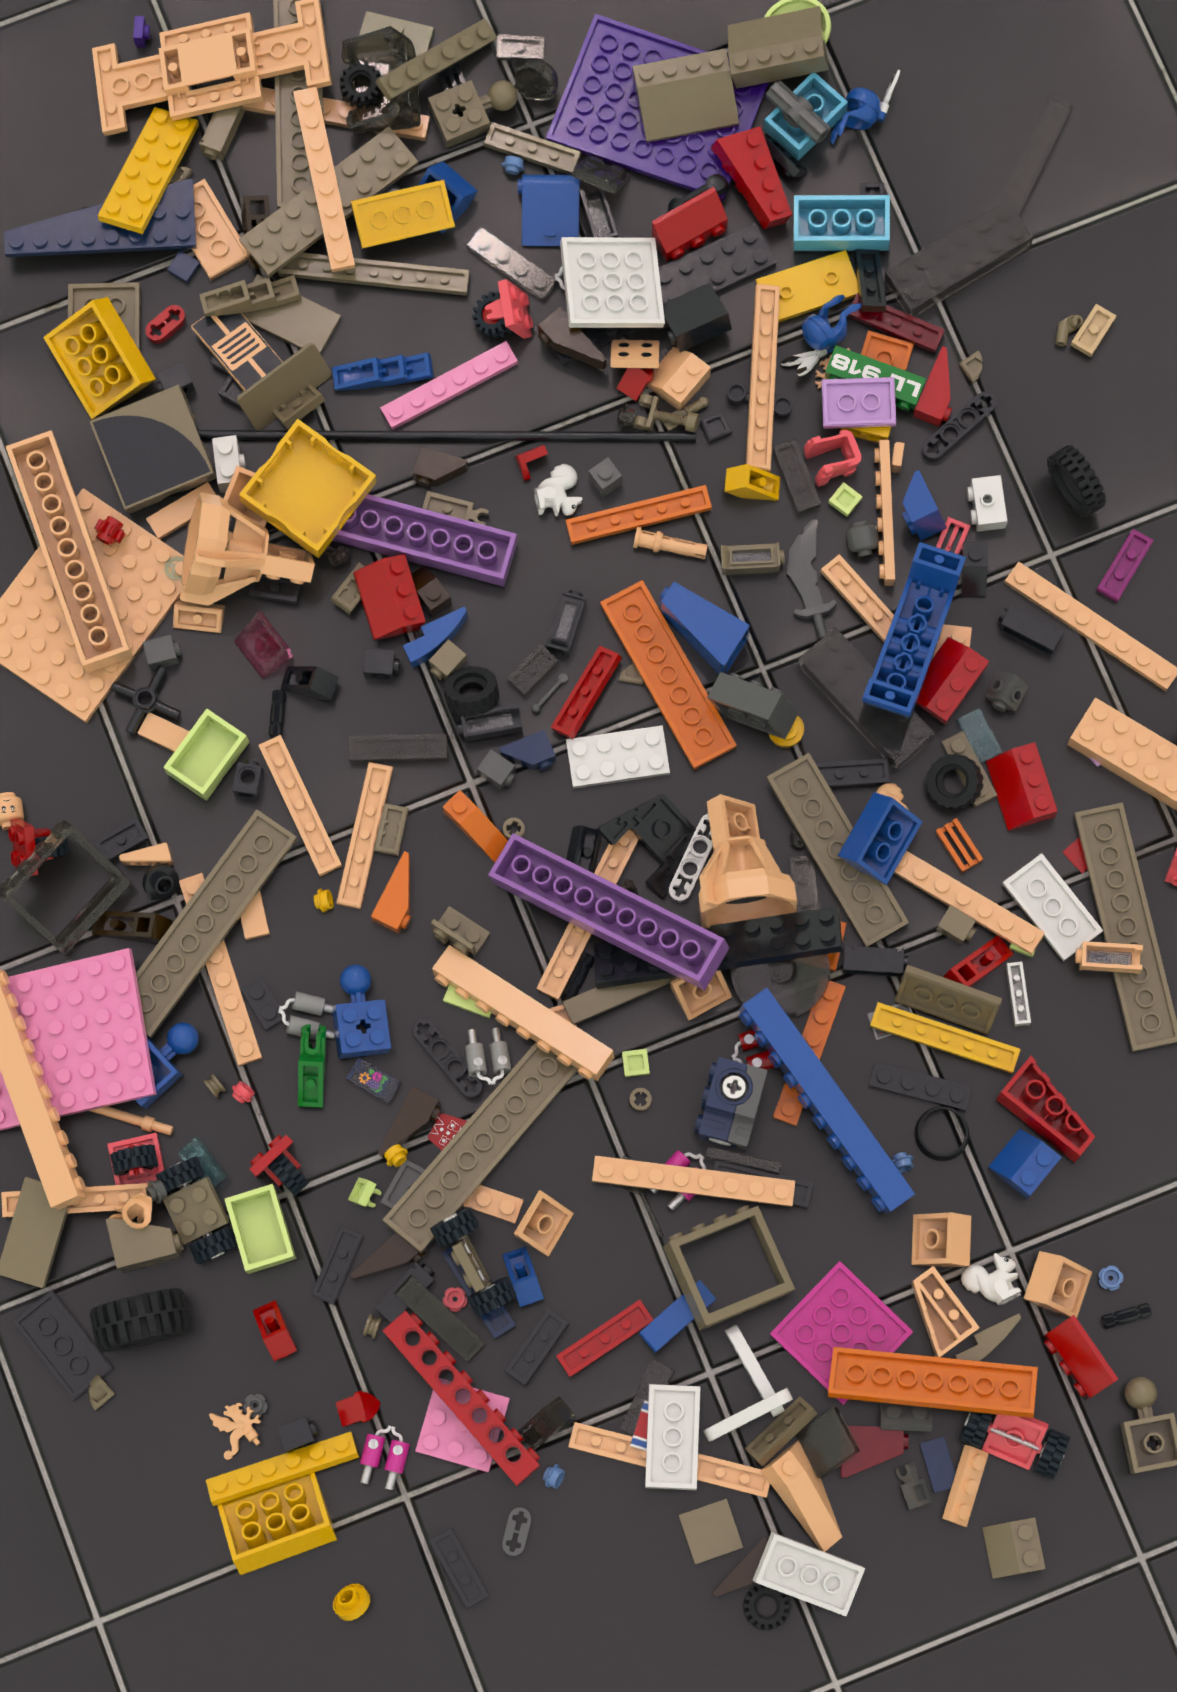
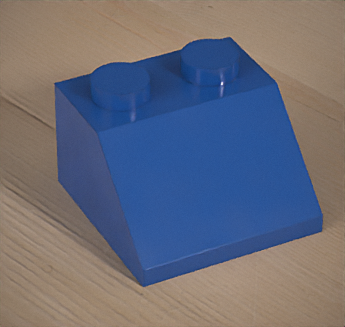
(458, 189)
(921, 511)
(1024, 1162)

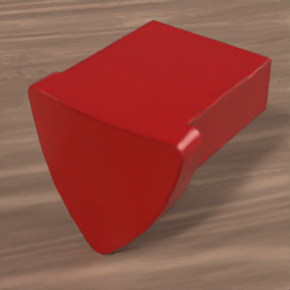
(635, 381)
(527, 456)
(357, 1408)

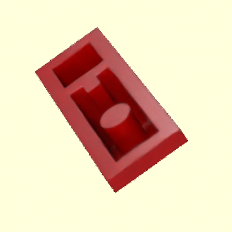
(935, 397)
(980, 963)

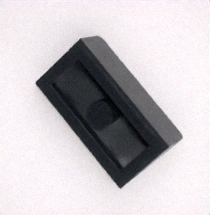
(584, 847)

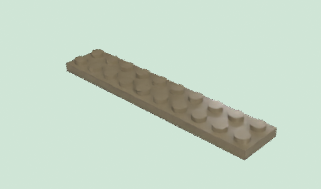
(291, 156)
(210, 916)
(1127, 920)
(479, 1146)

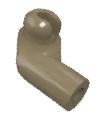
(1066, 327)

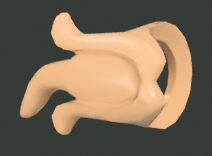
(137, 1206)

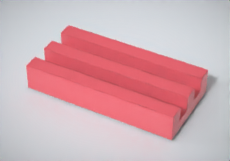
(958, 524)

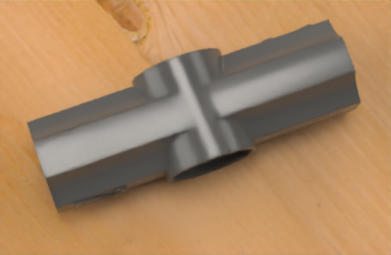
(798, 112)

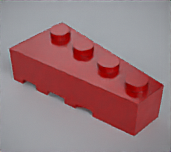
(755, 175)
(1045, 1110)

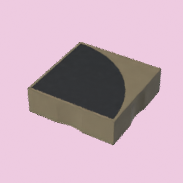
(153, 449)

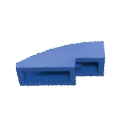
(434, 636)
(673, 1320)

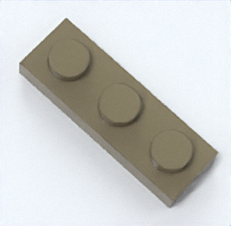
(960, 745)
(781, 1431)

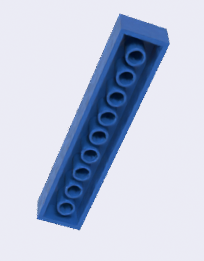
(825, 1101)

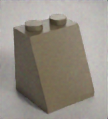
(142, 1247)

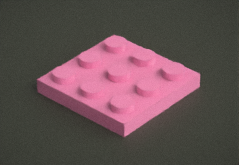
(449, 1439)

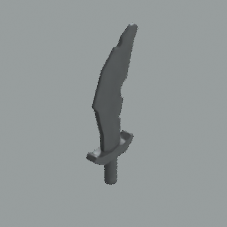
(805, 578)

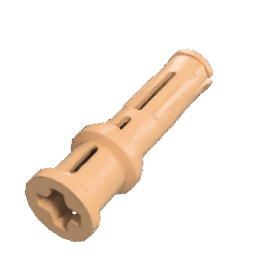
(658, 542)

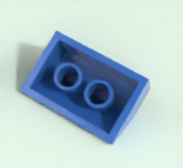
(880, 838)

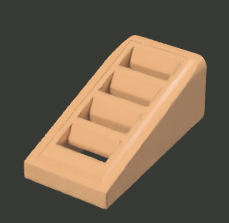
(148, 856)

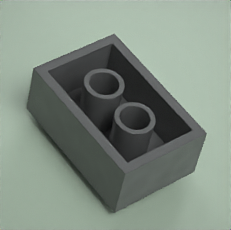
(753, 704)

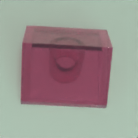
(263, 645)

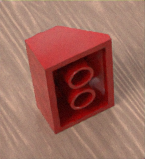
(689, 225)
(389, 597)
(950, 679)
(1021, 787)
(1079, 1358)

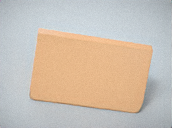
(198, 616)

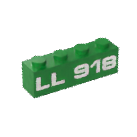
(851, 365)

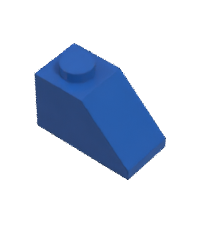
(523, 1276)

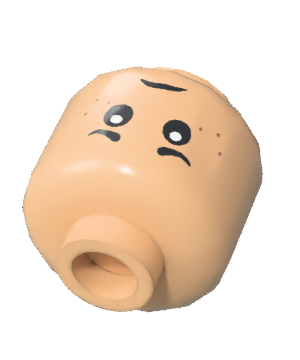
(10, 808)

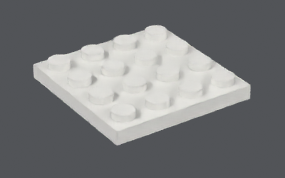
(612, 282)

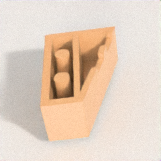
(942, 1312)

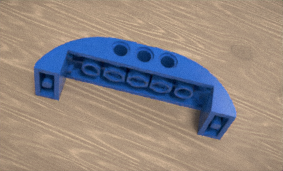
(914, 630)

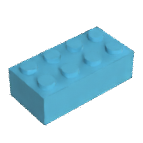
(841, 222)

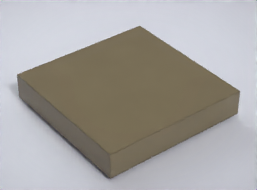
(710, 1531)

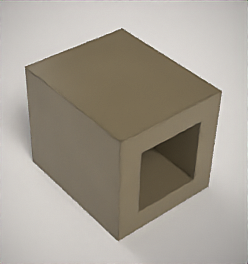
(447, 660)
(957, 926)

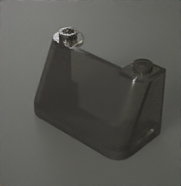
(386, 51)

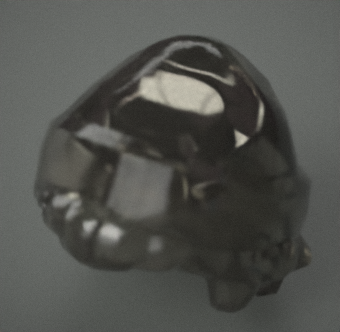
(536, 80)

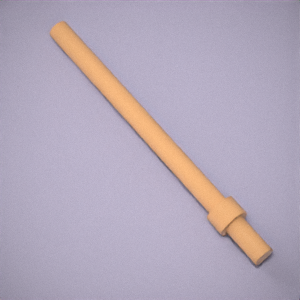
(146, 1123)

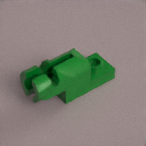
(312, 1068)

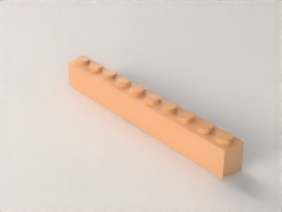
(34, 1108)

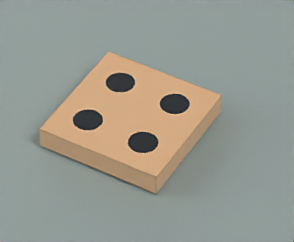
(635, 354)

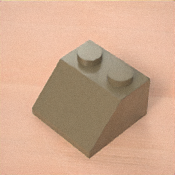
(1013, 1548)

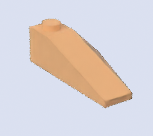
(804, 1495)

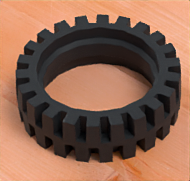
(1076, 481)

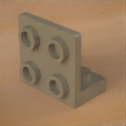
(460, 932)

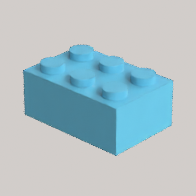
(826, 104)

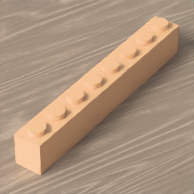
(522, 1013)

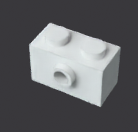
(226, 458)
(988, 503)

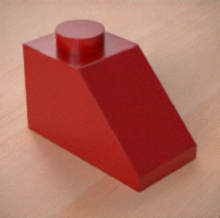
(274, 1330)

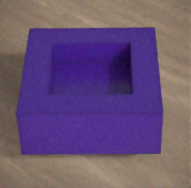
(141, 32)

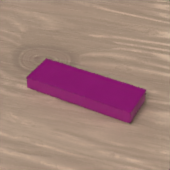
(1125, 565)

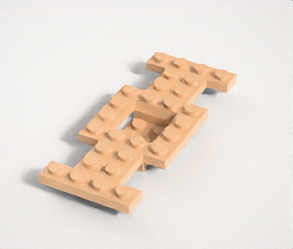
(208, 54)

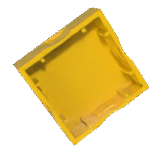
(307, 488)

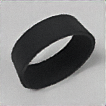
(933, 1155)

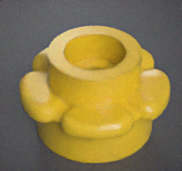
(323, 900)
(396, 1155)

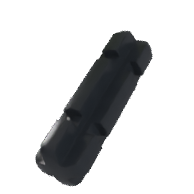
(277, 713)
(578, 975)
(1126, 1315)

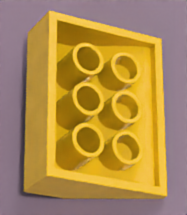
(99, 357)
(276, 1523)

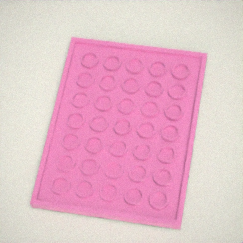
(84, 1034)

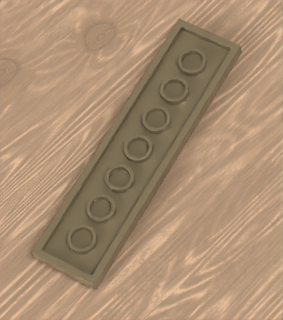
(298, 222)
(824, 831)

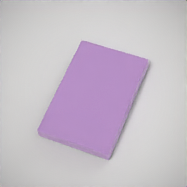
(858, 402)

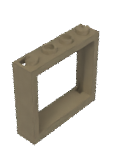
(702, 1317)

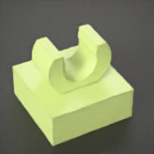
(362, 1192)

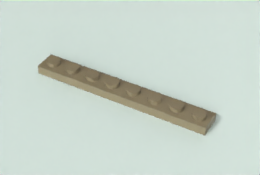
(381, 274)

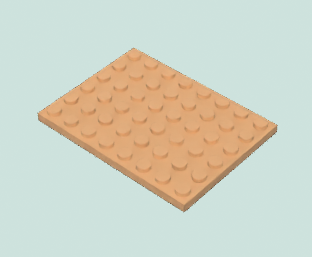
(35, 630)

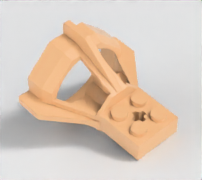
(245, 556)
(740, 868)

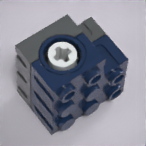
(730, 1104)

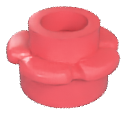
(242, 1092)
(448, 1299)

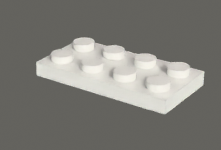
(617, 757)
(1052, 906)
(672, 1437)
(808, 1574)

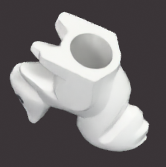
(552, 491)
(993, 1286)

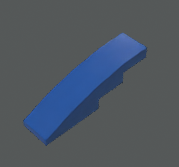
(383, 372)

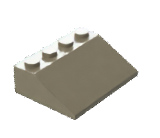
(777, 47)
(685, 95)

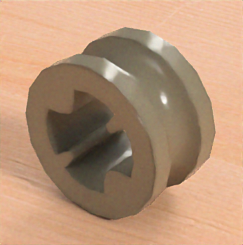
(509, 823)
(214, 1085)
(648, 1099)
(372, 1326)

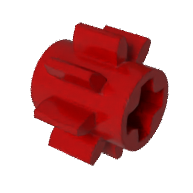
(109, 531)

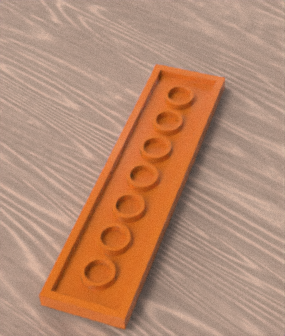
(668, 675)
(933, 1382)

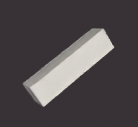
(1018, 994)

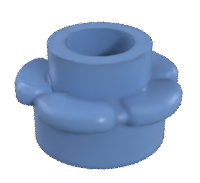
(513, 165)
(903, 1162)
(1105, 1282)
(553, 1476)

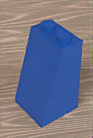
(705, 627)

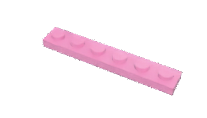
(449, 385)

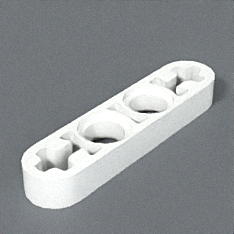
(691, 857)
(751, 1365)
(747, 1415)

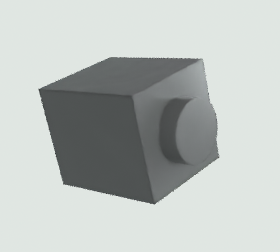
(605, 477)
(162, 652)
(497, 770)

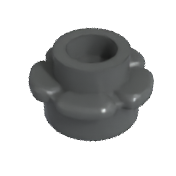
(156, 1190)
(260, 1400)

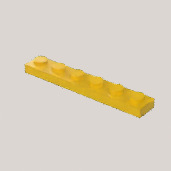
(945, 1038)
(282, 1468)

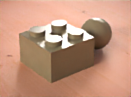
(464, 98)
(1141, 1395)

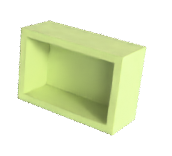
(206, 754)
(260, 1228)

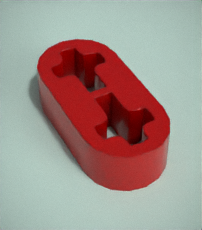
(162, 320)

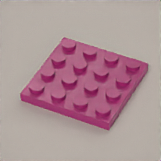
(838, 1314)

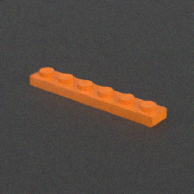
(638, 514)
(816, 1035)

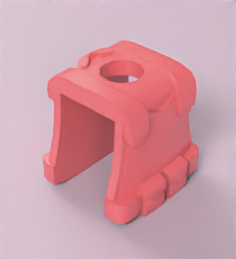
(849, 449)

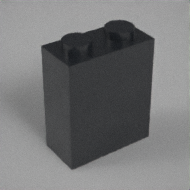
(695, 318)

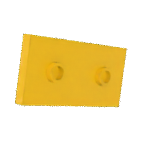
(402, 214)
(813, 284)

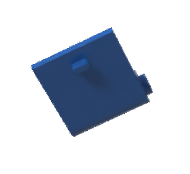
(549, 208)

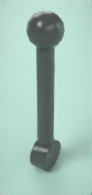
(562, 679)

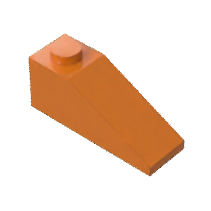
(475, 825)
(394, 904)

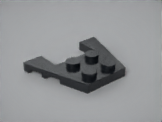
(661, 830)

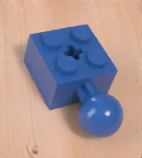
(371, 1014)
(181, 1039)

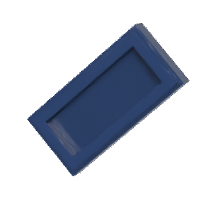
(938, 1464)

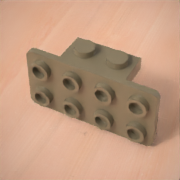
(287, 390)

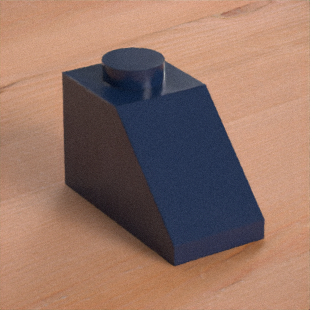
(531, 751)

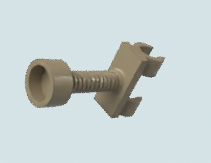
(647, 401)

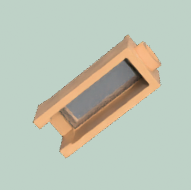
(1109, 957)

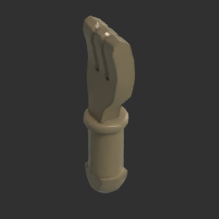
(701, 403)

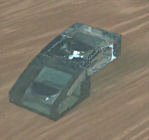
(979, 735)

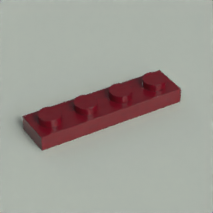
(901, 326)

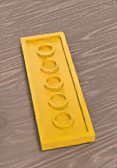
(147, 171)

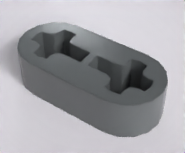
(510, 1530)

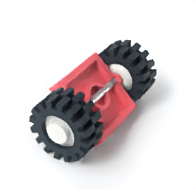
(1017, 1440)

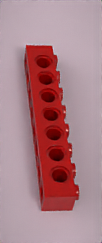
(397, 1333)

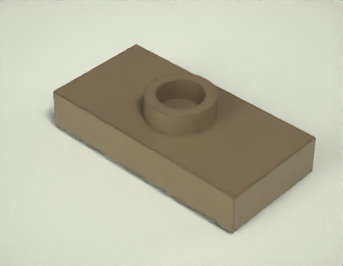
(347, 594)
(391, 829)

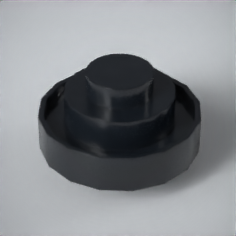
(160, 881)

